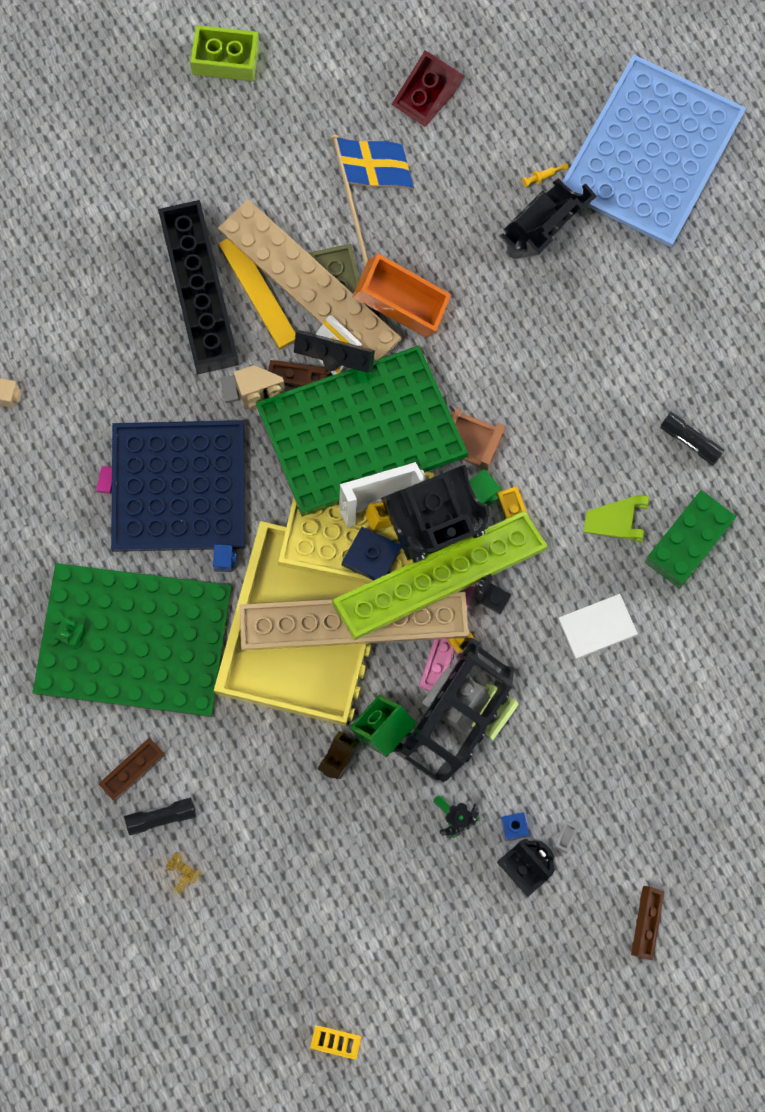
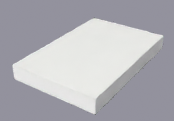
(597, 626)

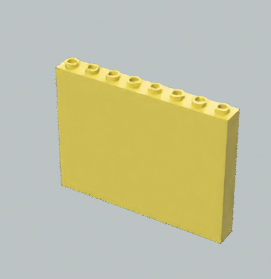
(294, 680)

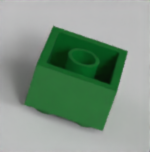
(383, 725)

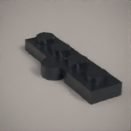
(334, 352)

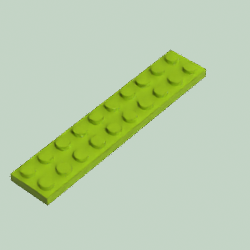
(438, 575)

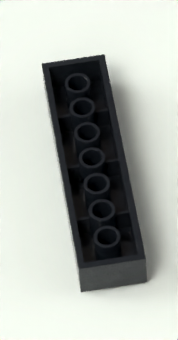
(198, 287)

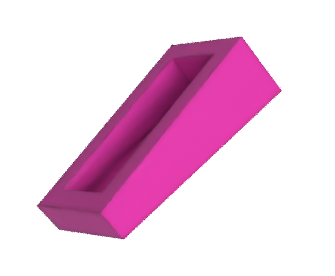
(105, 480)

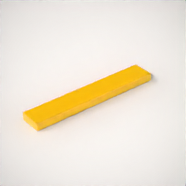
(259, 295)

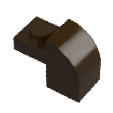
(338, 756)

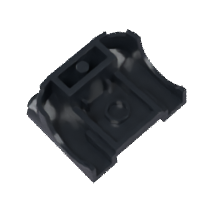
(537, 223)
(436, 513)

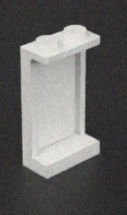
(359, 493)

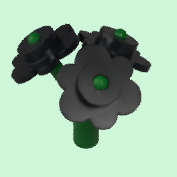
(457, 817)

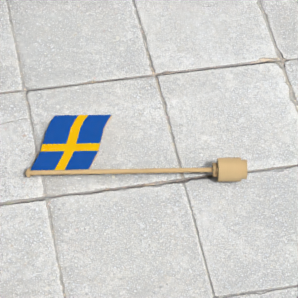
(371, 166)

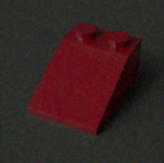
(427, 88)

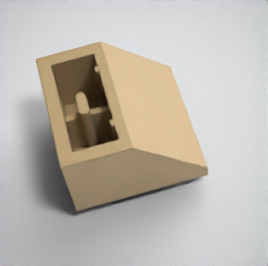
(256, 385)

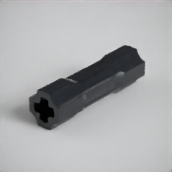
(704, 447)
(175, 812)

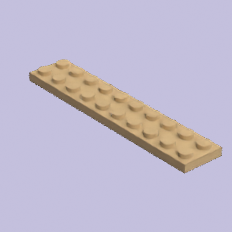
(305, 278)
(318, 624)

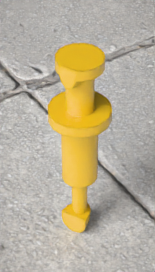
(539, 176)

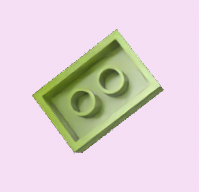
(224, 53)

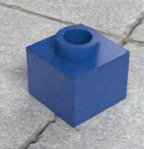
(224, 558)
(509, 832)

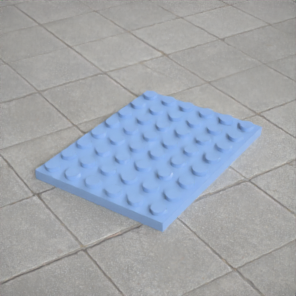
(653, 149)

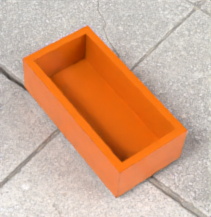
(401, 295)

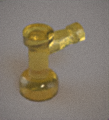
(189, 874)

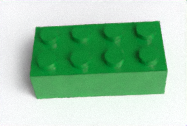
(690, 539)

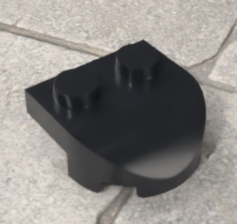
(528, 865)

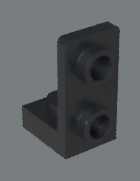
(491, 595)

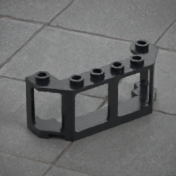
(447, 697)

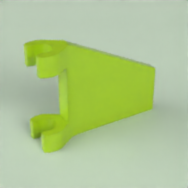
(616, 519)

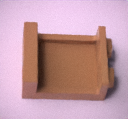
(479, 438)

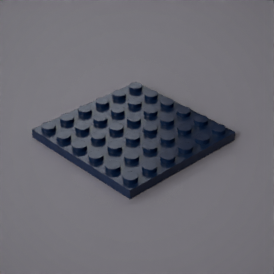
(178, 485)

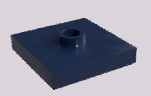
(371, 554)

